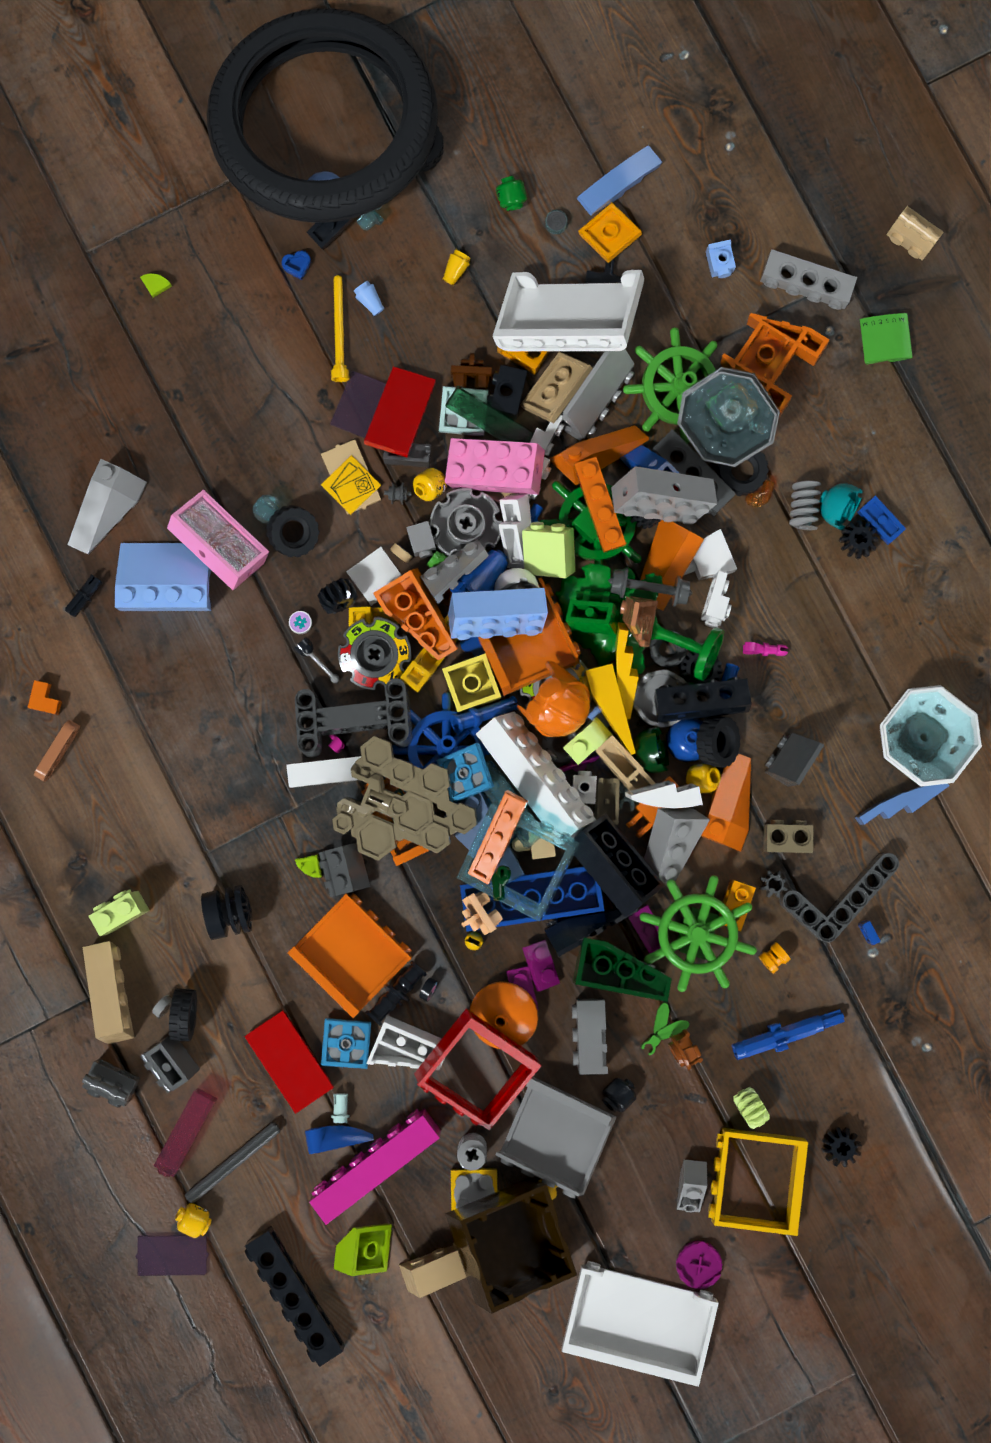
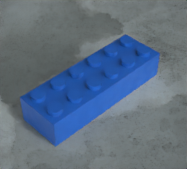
(575, 896)

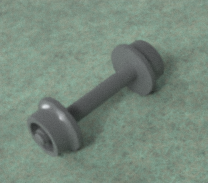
(680, 590)

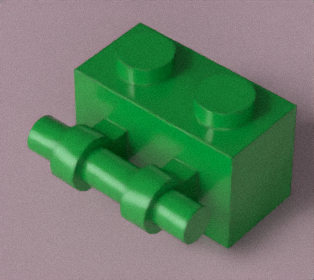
(594, 612)

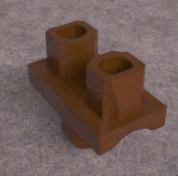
(469, 371)

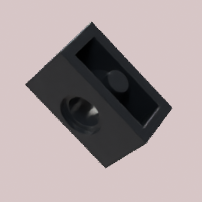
(508, 378)

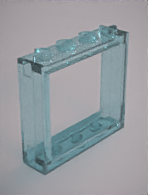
(513, 898)

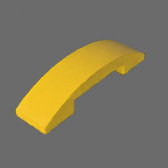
(422, 668)

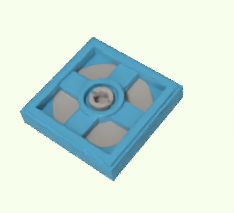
(467, 772)
(346, 1043)

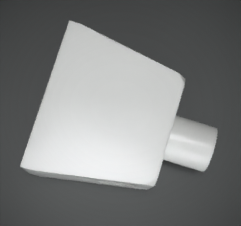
(712, 557)

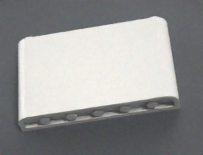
(567, 314)
(640, 1324)

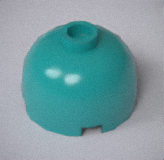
(840, 504)

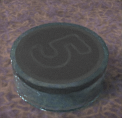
(556, 222)

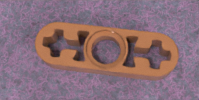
(57, 750)

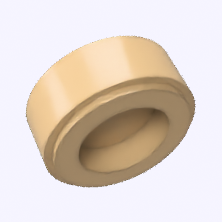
(401, 553)

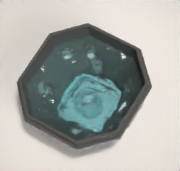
(724, 433)

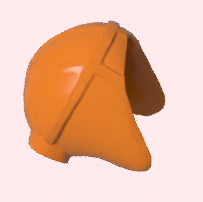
(559, 704)

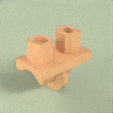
(477, 916)

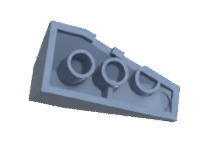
(482, 805)

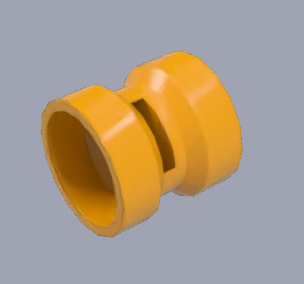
(774, 957)

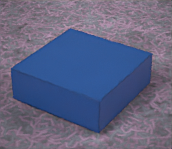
(869, 932)

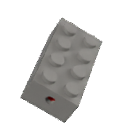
(663, 495)

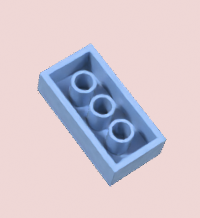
(497, 613)

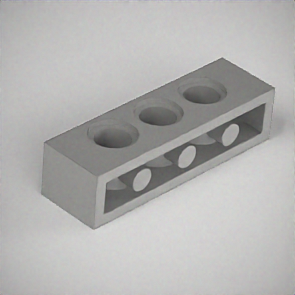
(819, 275)

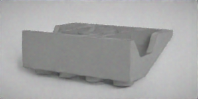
(596, 393)

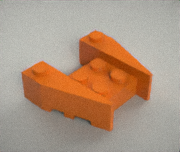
(771, 350)

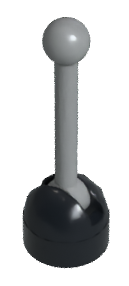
(305, 648)

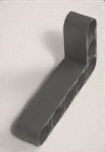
(844, 901)

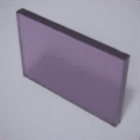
(358, 404)

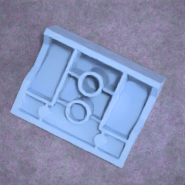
(161, 578)

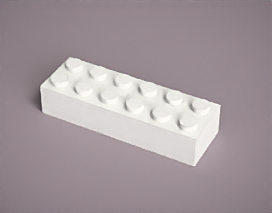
(535, 774)

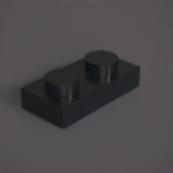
(325, 233)

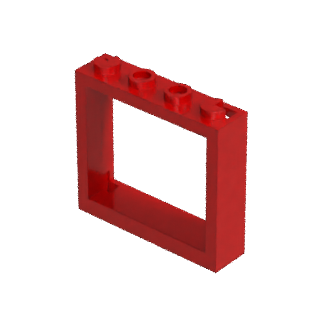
(508, 1092)

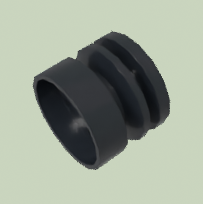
(222, 913)

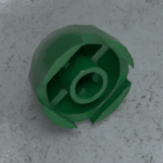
(651, 751)

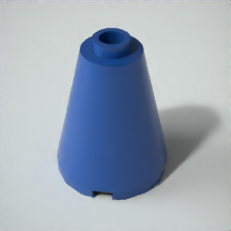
(485, 575)

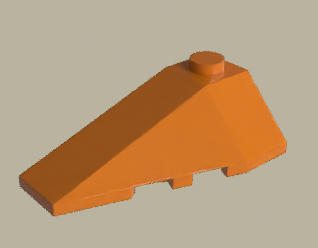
(605, 448)
(417, 612)

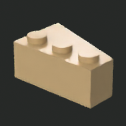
(433, 1271)

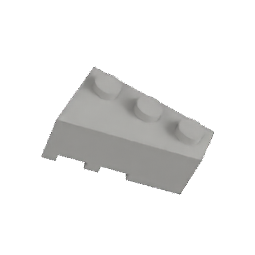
(590, 1036)

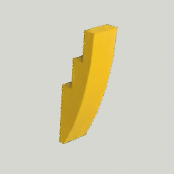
(626, 676)

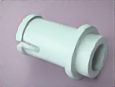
(340, 1108)

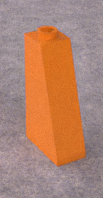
(670, 555)

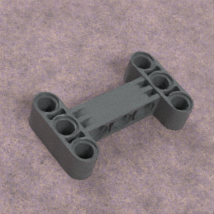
(353, 718)

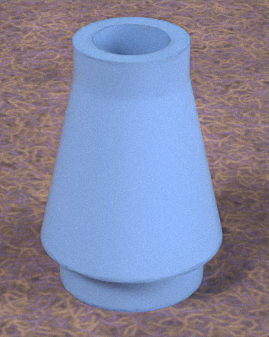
(369, 298)

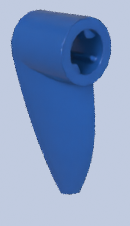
(334, 1137)

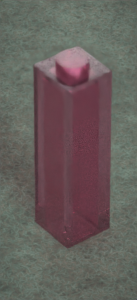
(185, 1133)

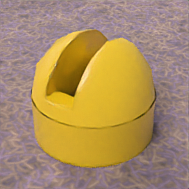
(474, 935)

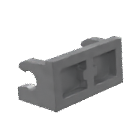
(418, 456)

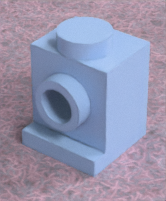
(720, 268)

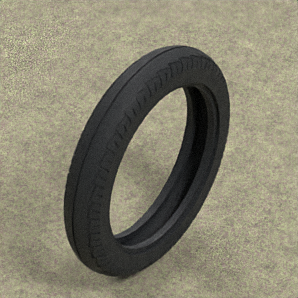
(304, 34)

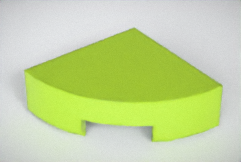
(155, 283)
(309, 866)

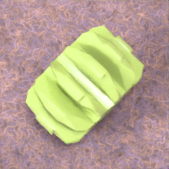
(751, 1107)

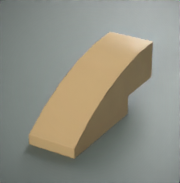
(623, 765)

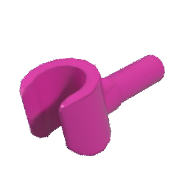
(337, 744)

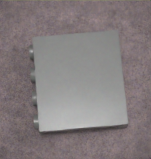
(556, 1137)

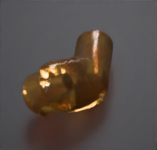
(762, 497)

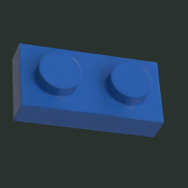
(882, 520)

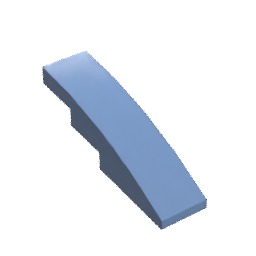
(619, 180)
(909, 800)

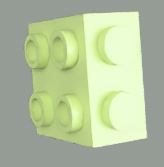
(549, 550)
(114, 915)

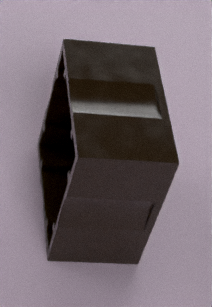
(510, 1244)

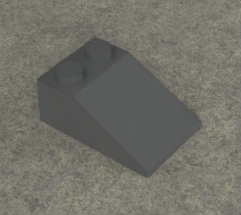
(792, 759)

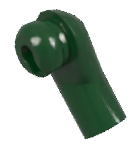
(499, 881)

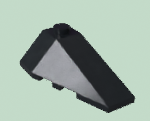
(569, 932)

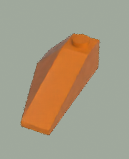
(730, 806)

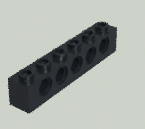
(317, 1351)

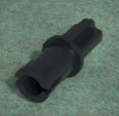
(83, 596)

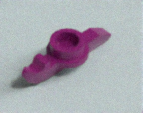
(573, 765)

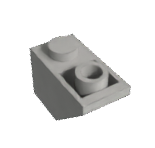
(692, 1185)

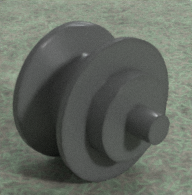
(397, 493)

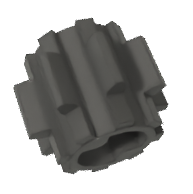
(769, 891)

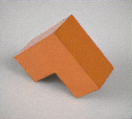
(40, 699)

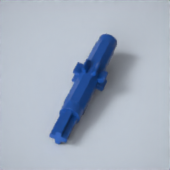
(779, 1036)

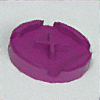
(699, 1264)

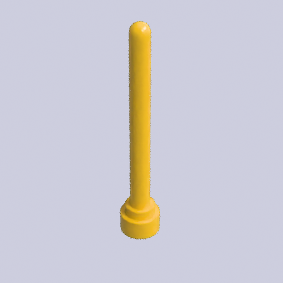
(339, 372)

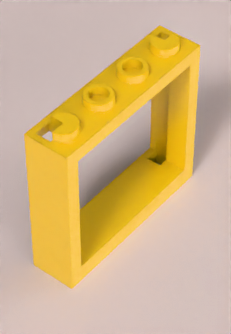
(791, 1224)

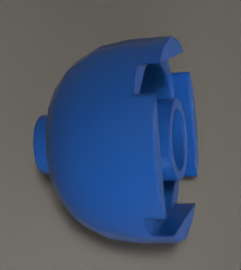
(682, 739)

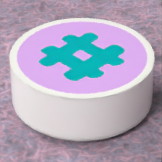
(300, 622)

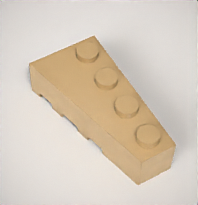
(107, 993)

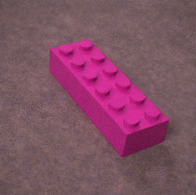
(374, 1166)

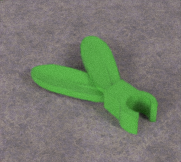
(662, 1031)

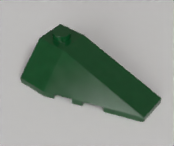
(611, 969)

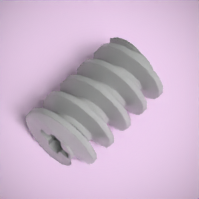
(804, 504)
(477, 1158)

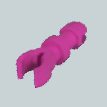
(755, 648)

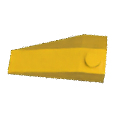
(606, 694)

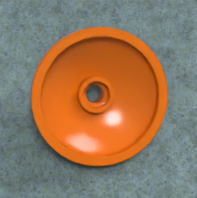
(510, 1003)

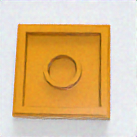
(610, 232)

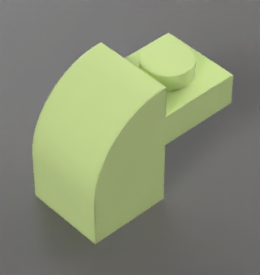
(587, 740)

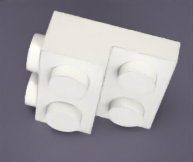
(716, 605)

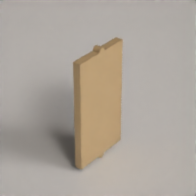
(337, 456)

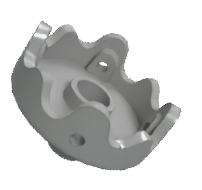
(644, 696)

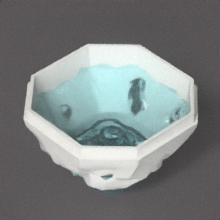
(949, 730)

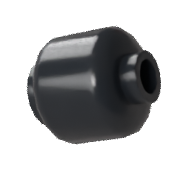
(619, 1094)

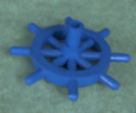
(441, 747)

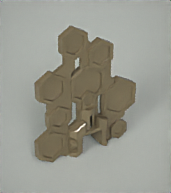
(411, 813)

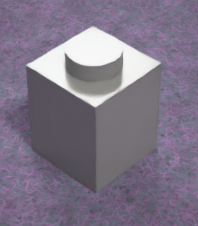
(421, 539)

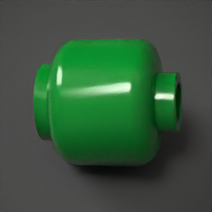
(511, 194)

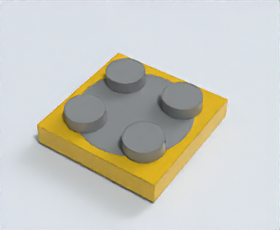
(471, 1185)

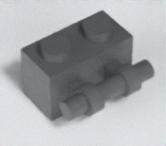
(343, 870)
(170, 1063)
(110, 1083)

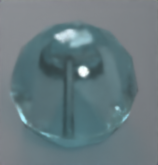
(265, 507)

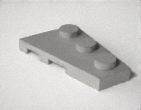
(446, 574)

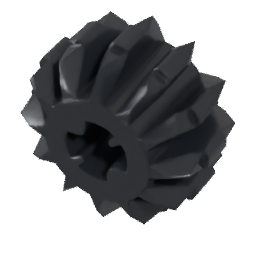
(858, 530)
(337, 596)
(834, 1143)

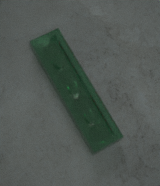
(487, 417)

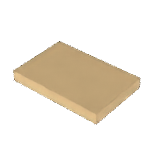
(556, 387)

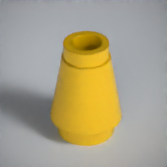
(456, 266)

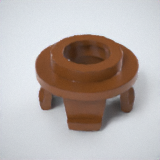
(683, 1051)

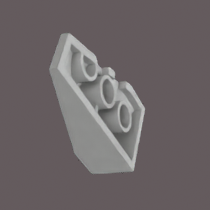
(107, 500)

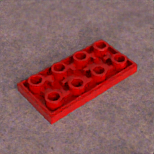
(400, 412)
(289, 1061)

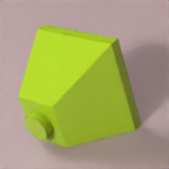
(364, 1250)

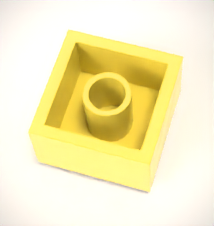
(471, 683)

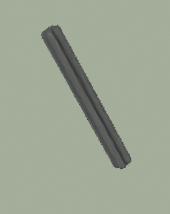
(232, 1162)

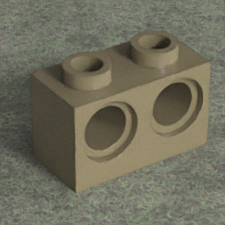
(788, 842)

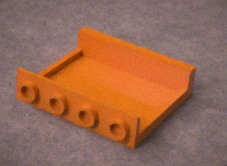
(522, 658)
(351, 954)

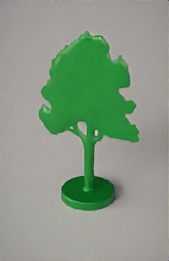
(603, 645)

